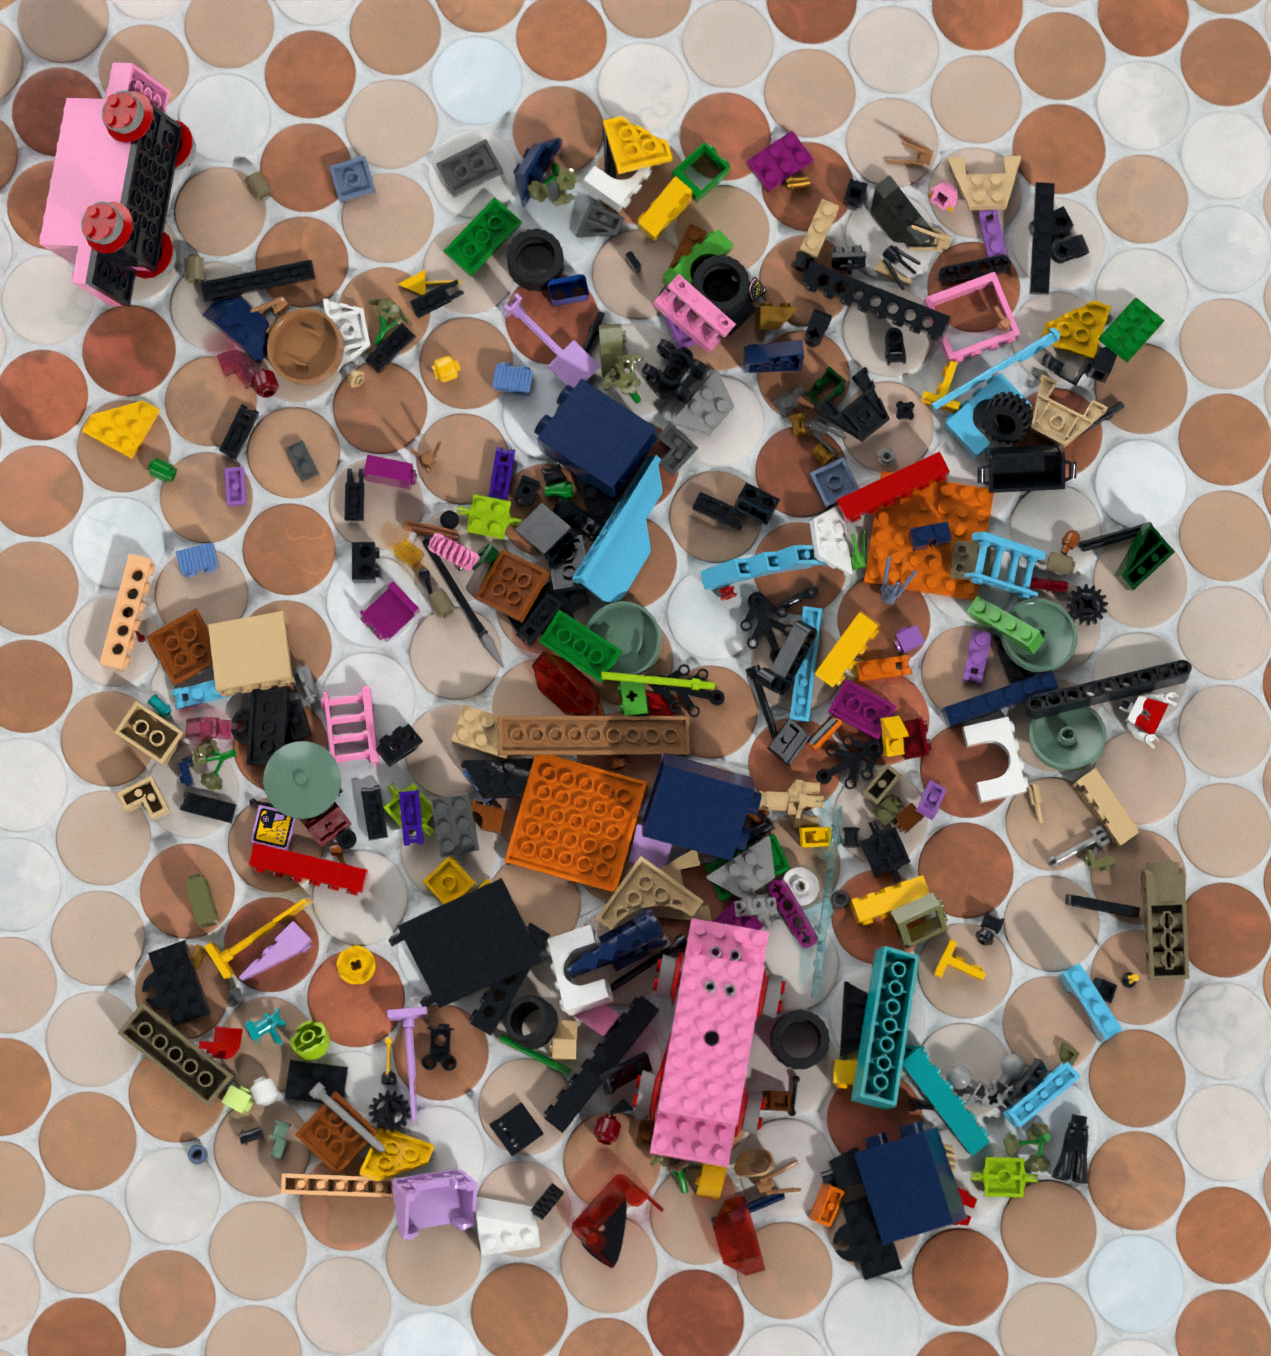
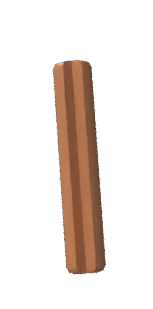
(430, 530)

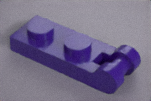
(501, 474)
(411, 817)

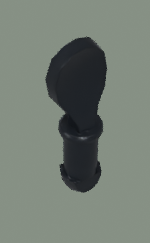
(808, 593)

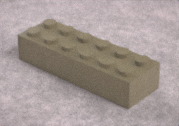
(176, 1054)

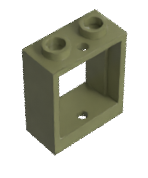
(202, 901)
(915, 910)

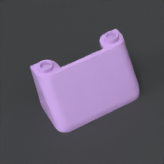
(434, 1201)

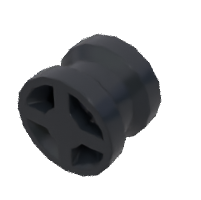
(802, 261)

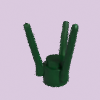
(487, 555)

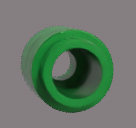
(162, 470)

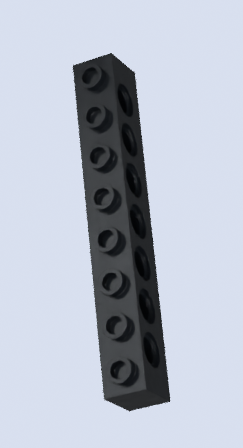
(816, 272)

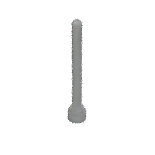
(320, 1093)

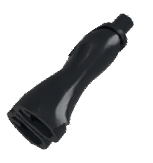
(1075, 1140)

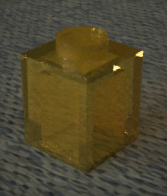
(408, 554)

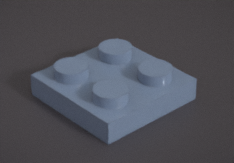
(352, 179)
(834, 481)

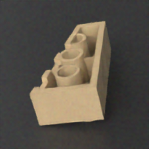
(1105, 807)

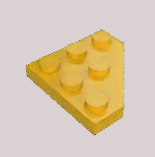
(634, 146)
(1080, 329)
(122, 427)
(400, 1155)

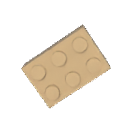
(477, 731)
(150, 734)

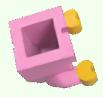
(944, 195)

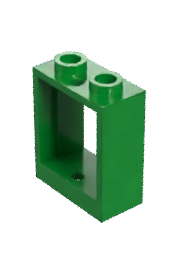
(721, 163)

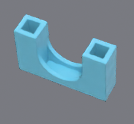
(962, 425)
(1103, 1022)

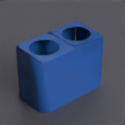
(571, 281)

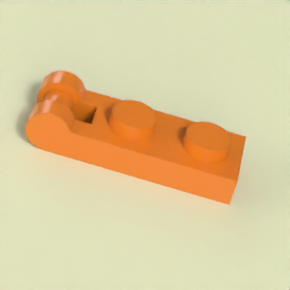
(883, 668)

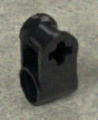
(1073, 249)
(817, 325)
(894, 351)

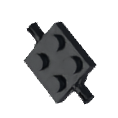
(885, 851)

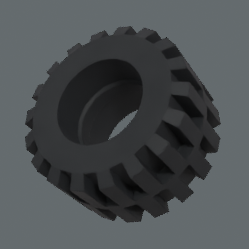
(1008, 405)

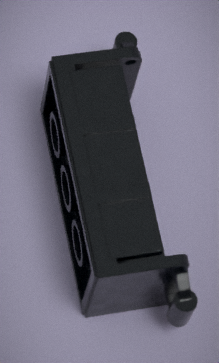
(1025, 468)

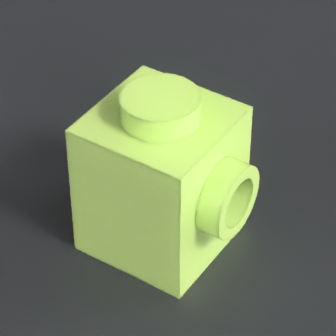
(238, 1099)

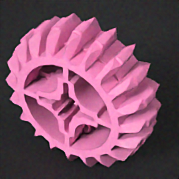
(453, 551)

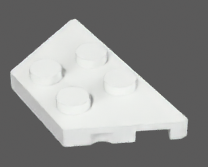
(353, 328)
(831, 540)

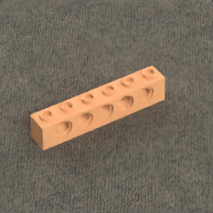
(134, 565)
(335, 1185)

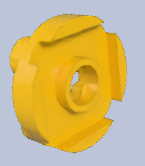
(353, 954)

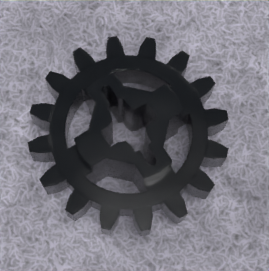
(1092, 610)
(397, 1111)

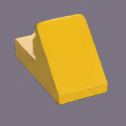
(892, 735)
(815, 837)

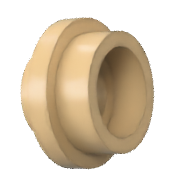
(355, 378)

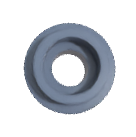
(193, 1149)

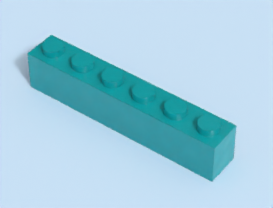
(944, 1101)

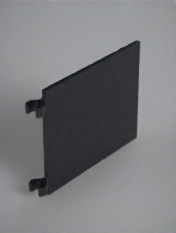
(468, 943)

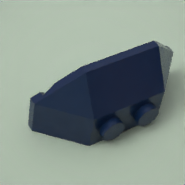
(534, 166)
(240, 326)

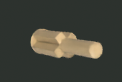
(882, 268)
(1036, 800)

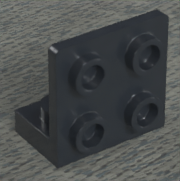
(516, 1129)

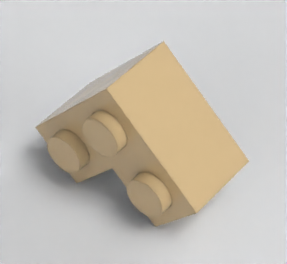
(147, 794)
(564, 1041)

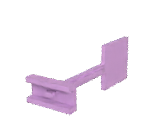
(571, 363)
(652, 850)
(407, 1016)

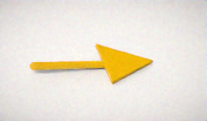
(418, 283)

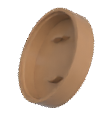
(305, 347)

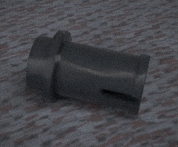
(250, 1135)

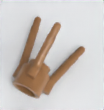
(923, 153)
(277, 306)
(427, 460)
(766, 1183)

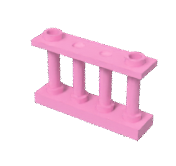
(686, 320)
(365, 716)

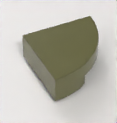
(1068, 1054)

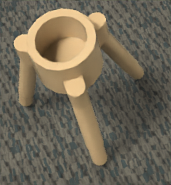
(941, 239)

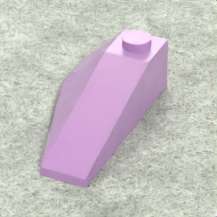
(288, 944)

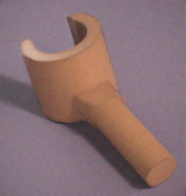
(1004, 322)

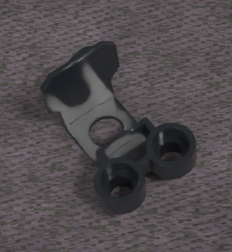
(1052, 363)
(439, 1054)

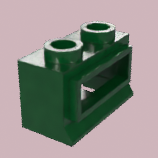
(822, 382)

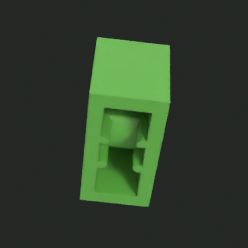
(637, 707)

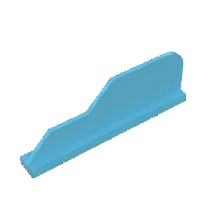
(624, 539)

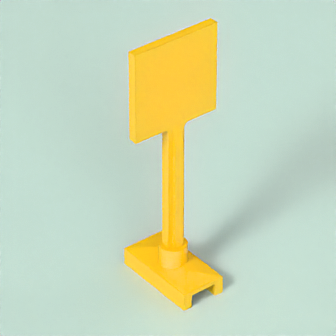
(222, 958)

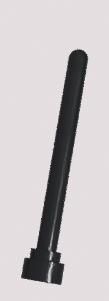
(752, 672)
(679, 943)

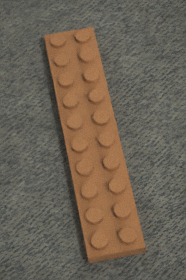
(593, 735)

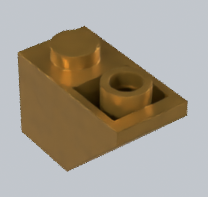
(772, 317)

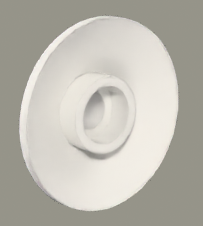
(795, 877)

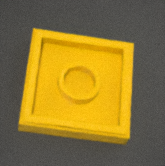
(449, 881)

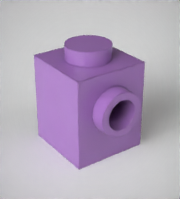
(908, 639)

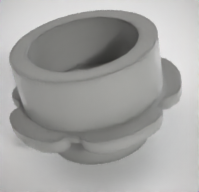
(887, 452)

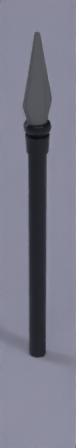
(487, 641)

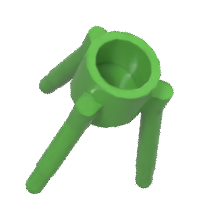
(857, 560)

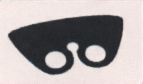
(613, 1234)

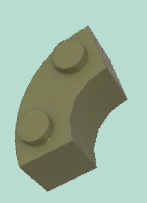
(611, 348)

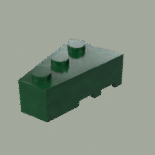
(1143, 557)

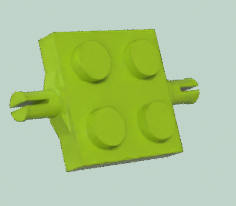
(488, 516)
(394, 810)
(1004, 1177)

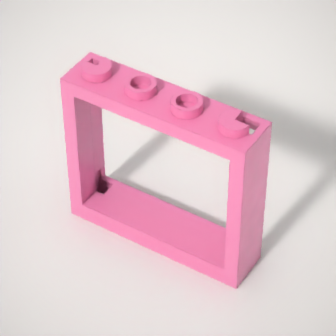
(966, 288)

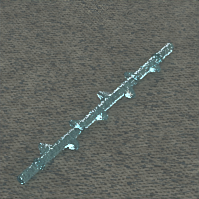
(827, 910)

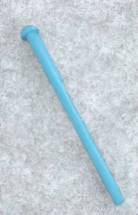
(1022, 355)

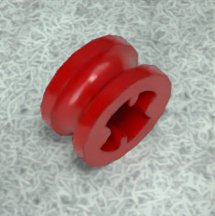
(727, 593)

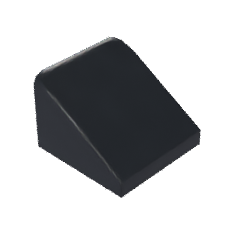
(1105, 989)
(621, 1107)

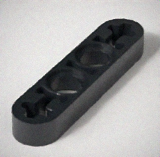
(974, 271)
(1102, 906)

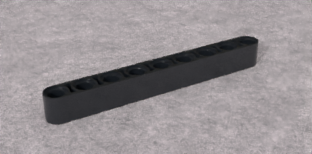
(1101, 695)

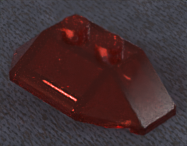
(565, 685)
(737, 1237)

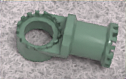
(279, 1134)

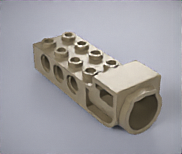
(1165, 921)

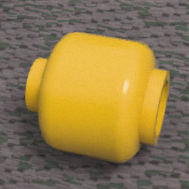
(446, 368)

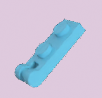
(197, 694)

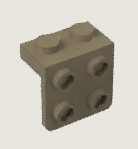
(965, 559)

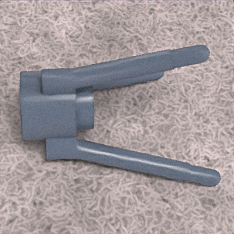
(891, 592)

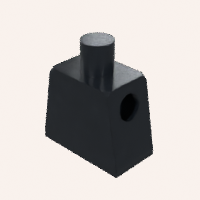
(843, 1170)

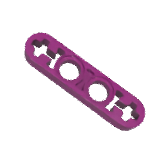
(796, 911)

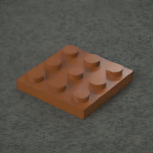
(511, 585)
(183, 647)
(332, 1137)

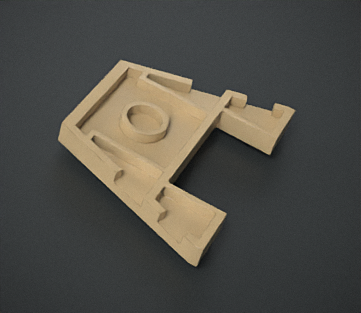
(985, 190)
(1057, 421)
(673, 869)

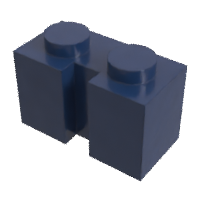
(935, 533)

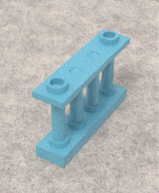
(1016, 551)
(1042, 1095)

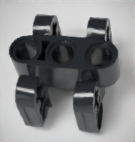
(690, 366)

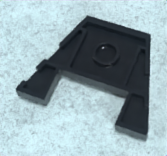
(861, 416)

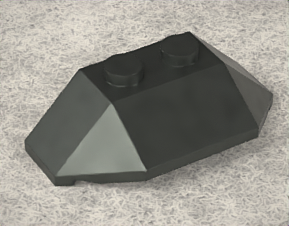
(897, 214)

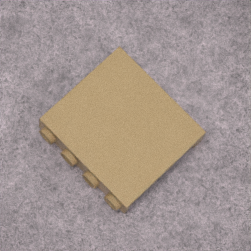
(250, 653)

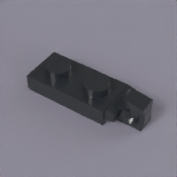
(1029, 1081)

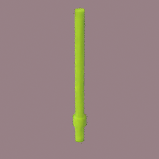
(694, 684)

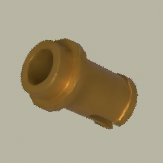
(797, 182)
(198, 956)

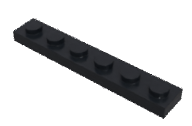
(1042, 238)
(258, 280)

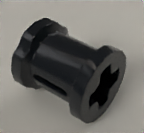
(557, 469)
(851, 837)
(992, 922)

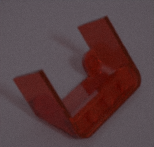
(603, 1206)

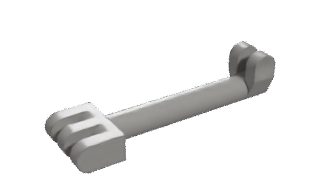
(1054, 861)

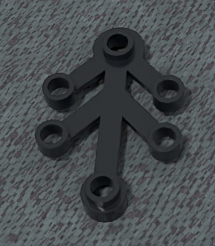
(764, 622)
(683, 692)
(852, 760)

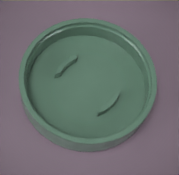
(632, 631)

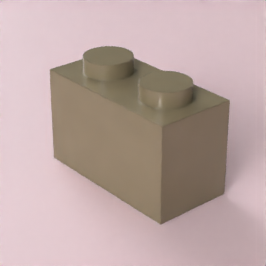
(881, 785)

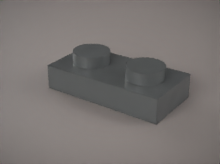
(302, 461)

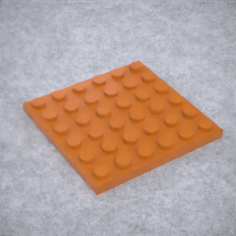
(964, 508)
(576, 822)

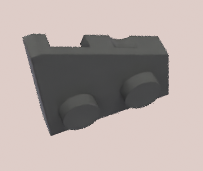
(599, 223)

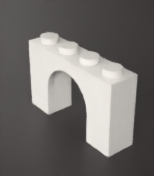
(613, 191)
(999, 733)
(563, 951)

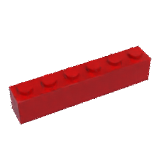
(893, 487)
(308, 868)

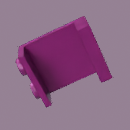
(389, 612)

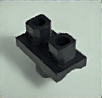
(848, 260)

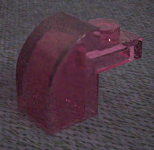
(236, 361)
(208, 728)

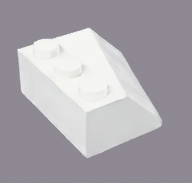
(505, 1226)

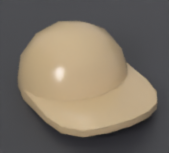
(754, 1163)

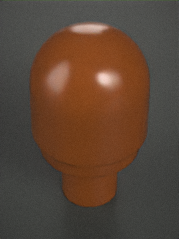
(1069, 541)

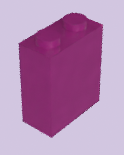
(390, 472)

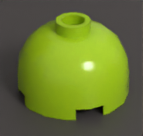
(311, 1040)

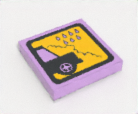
(272, 828)

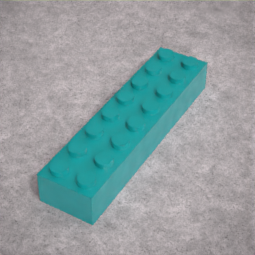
(885, 1028)

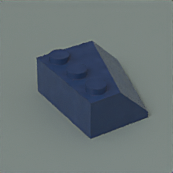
(773, 357)

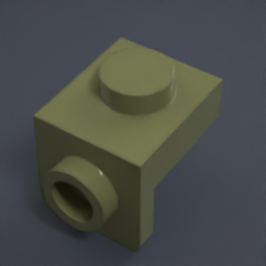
(888, 809)
(1101, 864)

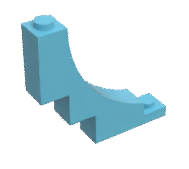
(759, 565)

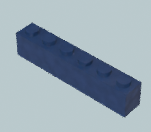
(998, 699)

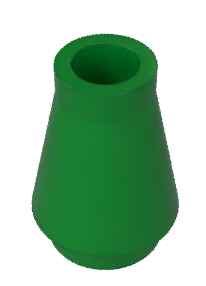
(559, 489)

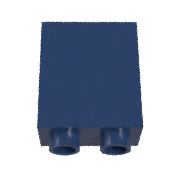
(595, 437)
(700, 807)
(909, 1183)

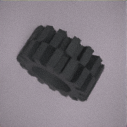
(547, 1201)

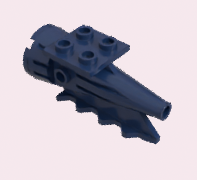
(622, 945)

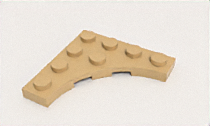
(645, 888)

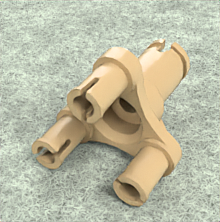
(794, 802)

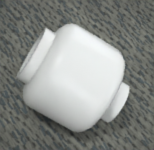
(264, 1091)

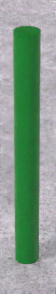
(535, 1055)

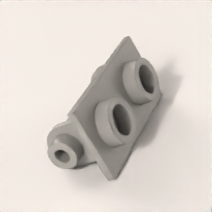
(305, 685)

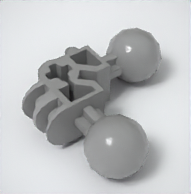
(1012, 1068)

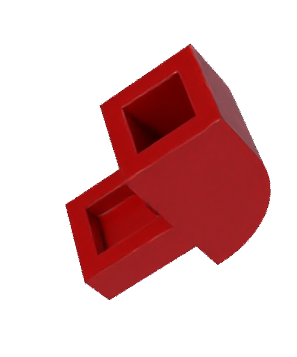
(225, 1043)

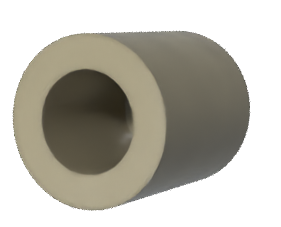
(258, 186)
(194, 269)
(1060, 563)
(441, 603)

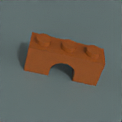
(491, 815)

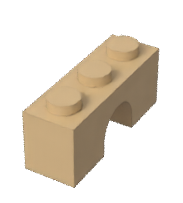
(819, 228)

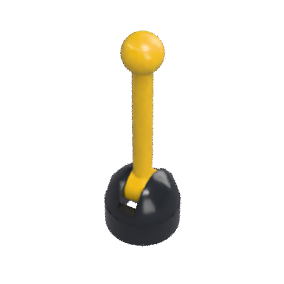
(1126, 980)
(388, 1076)

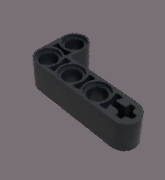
(789, 659)

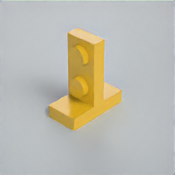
(942, 390)
(957, 963)

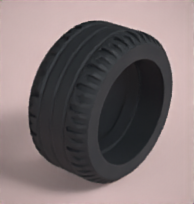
(545, 1029)

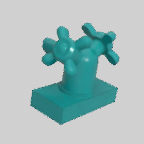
(266, 1025)

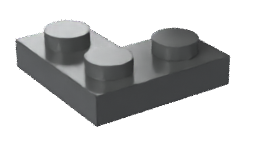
(680, 449)

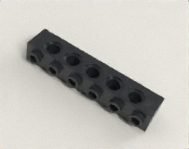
(487, 1024)

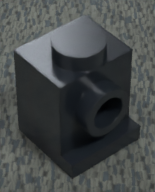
(858, 189)
(527, 499)

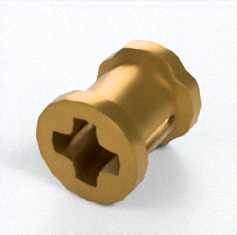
(798, 424)
(822, 454)

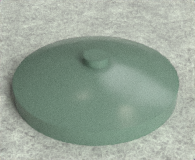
(1055, 627)
(1068, 739)
(302, 780)

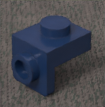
(185, 775)

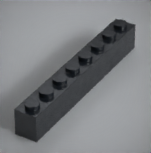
(606, 1057)

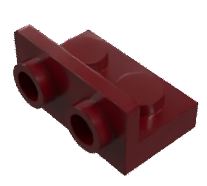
(916, 744)
(327, 824)

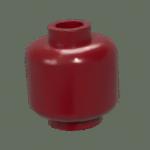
(265, 383)
(607, 1129)

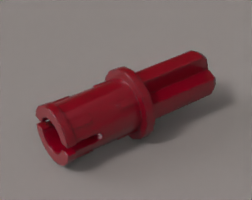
(1048, 585)

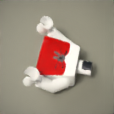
(1146, 714)

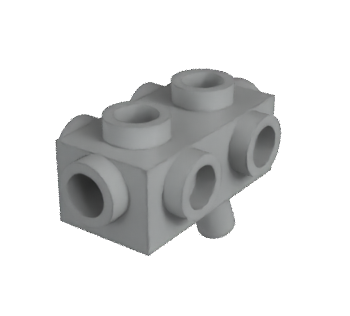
(761, 907)

